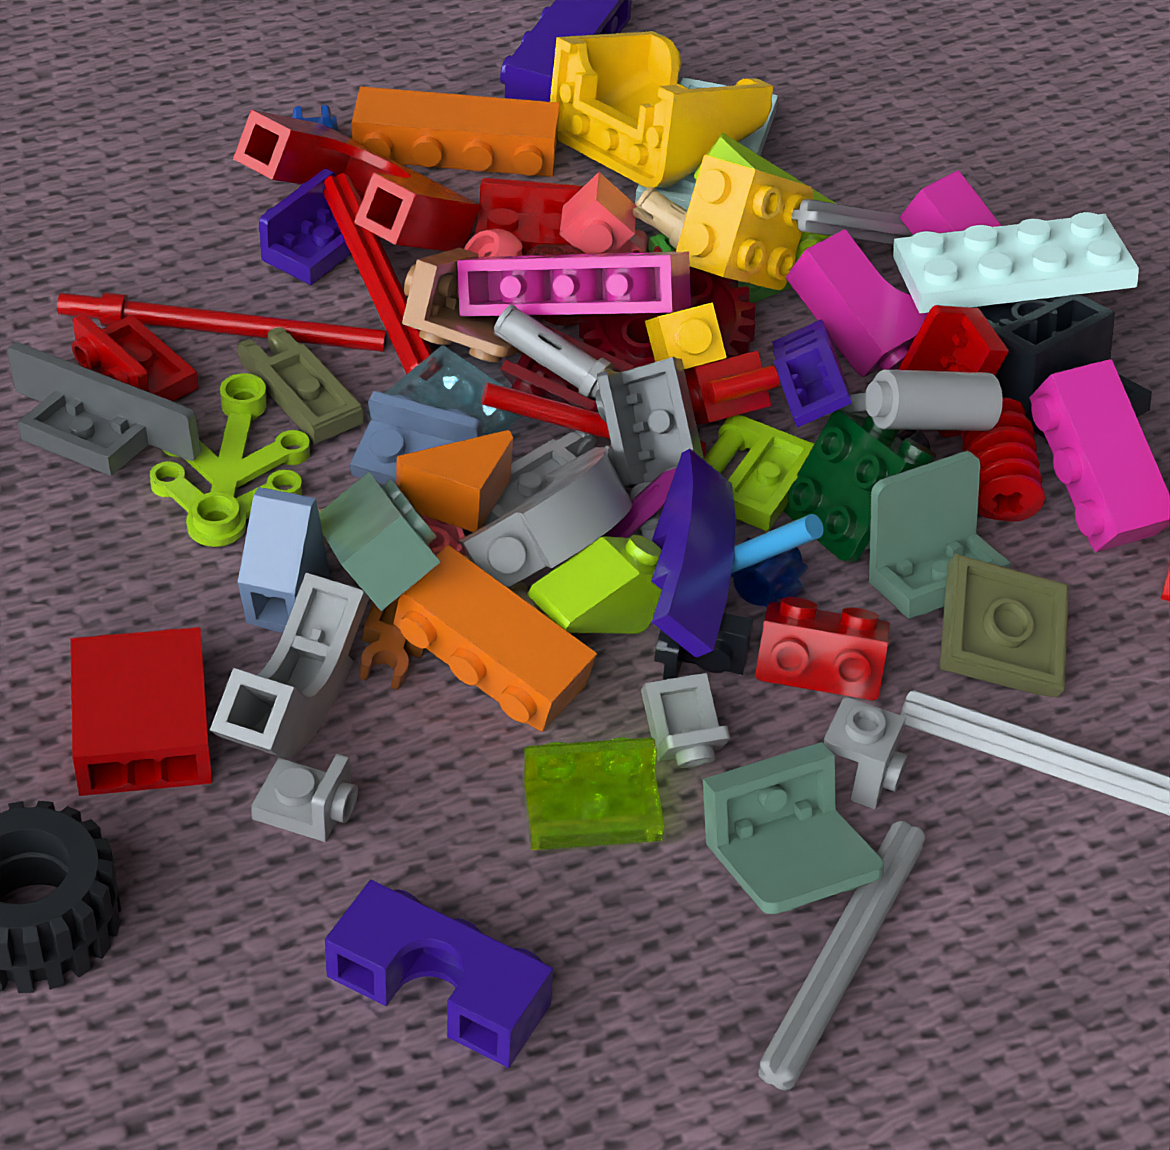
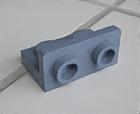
(404, 427)

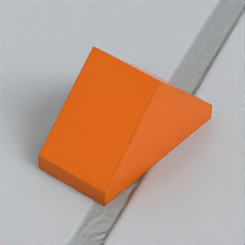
(457, 480)

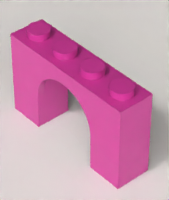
(859, 308)

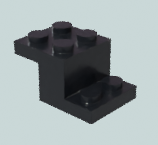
(1052, 338)

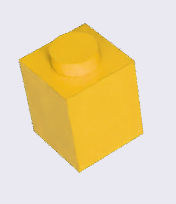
(687, 335)

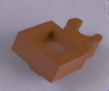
(386, 645)

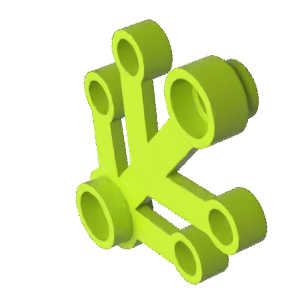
(218, 516)

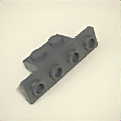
(94, 415)

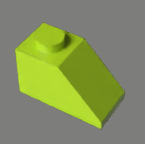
(603, 587)

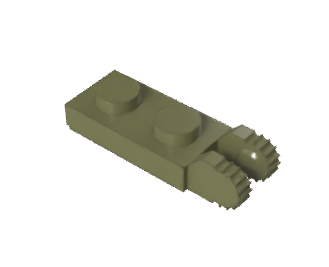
(302, 386)

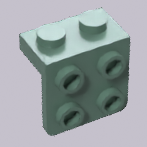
(919, 527)
(782, 831)

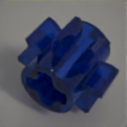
(771, 578)

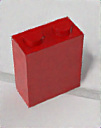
(139, 711)

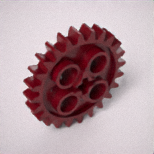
(627, 336)

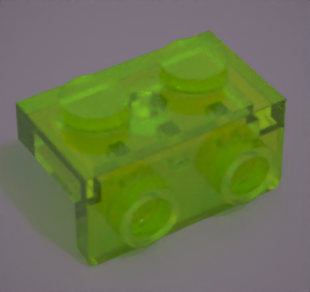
(592, 793)

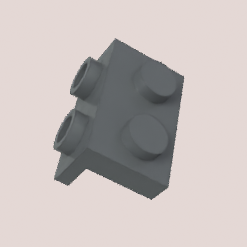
(647, 419)

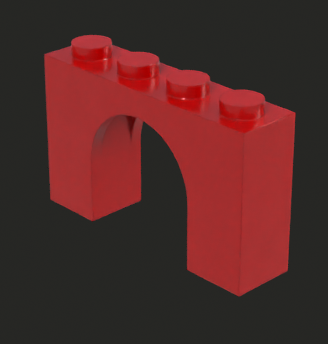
(394, 198)

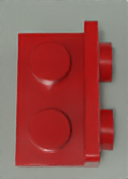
(525, 209)

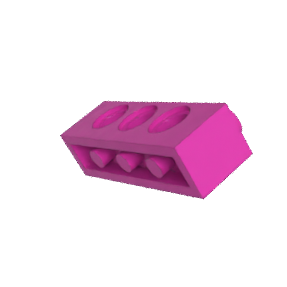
(575, 283)

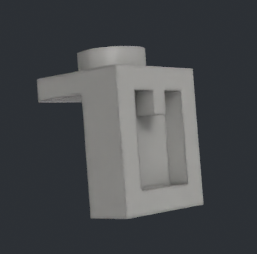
(306, 798)

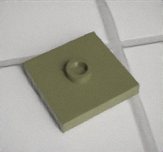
(1004, 626)

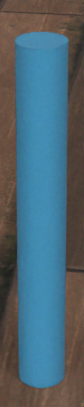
(777, 541)

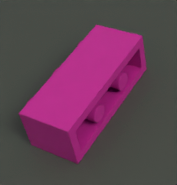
(1101, 455)

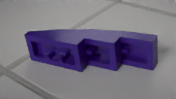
(810, 373)
(696, 554)

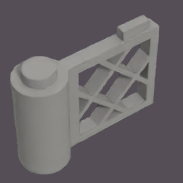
(930, 400)

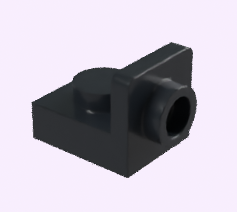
(728, 655)

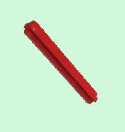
(375, 271)

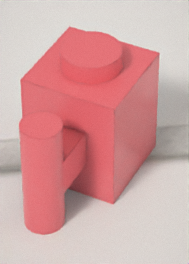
(601, 220)

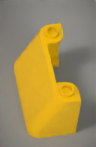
(633, 115)

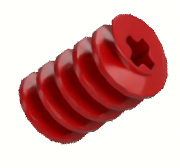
(1008, 466)

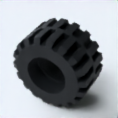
(73, 921)

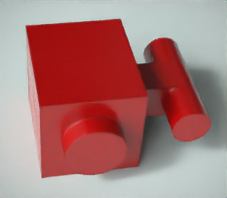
(730, 387)

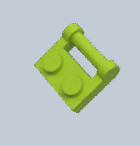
(766, 471)

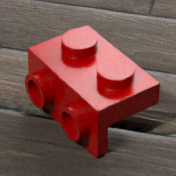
(955, 341)
(133, 356)
(823, 648)

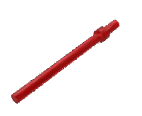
(115, 306)

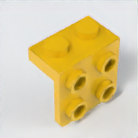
(743, 223)

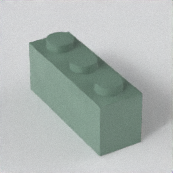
(379, 538)

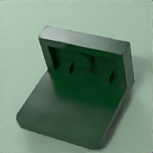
(840, 477)

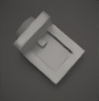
(684, 720)
(872, 740)

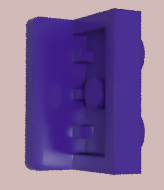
(302, 233)

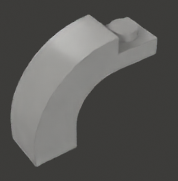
(560, 521)
(301, 681)

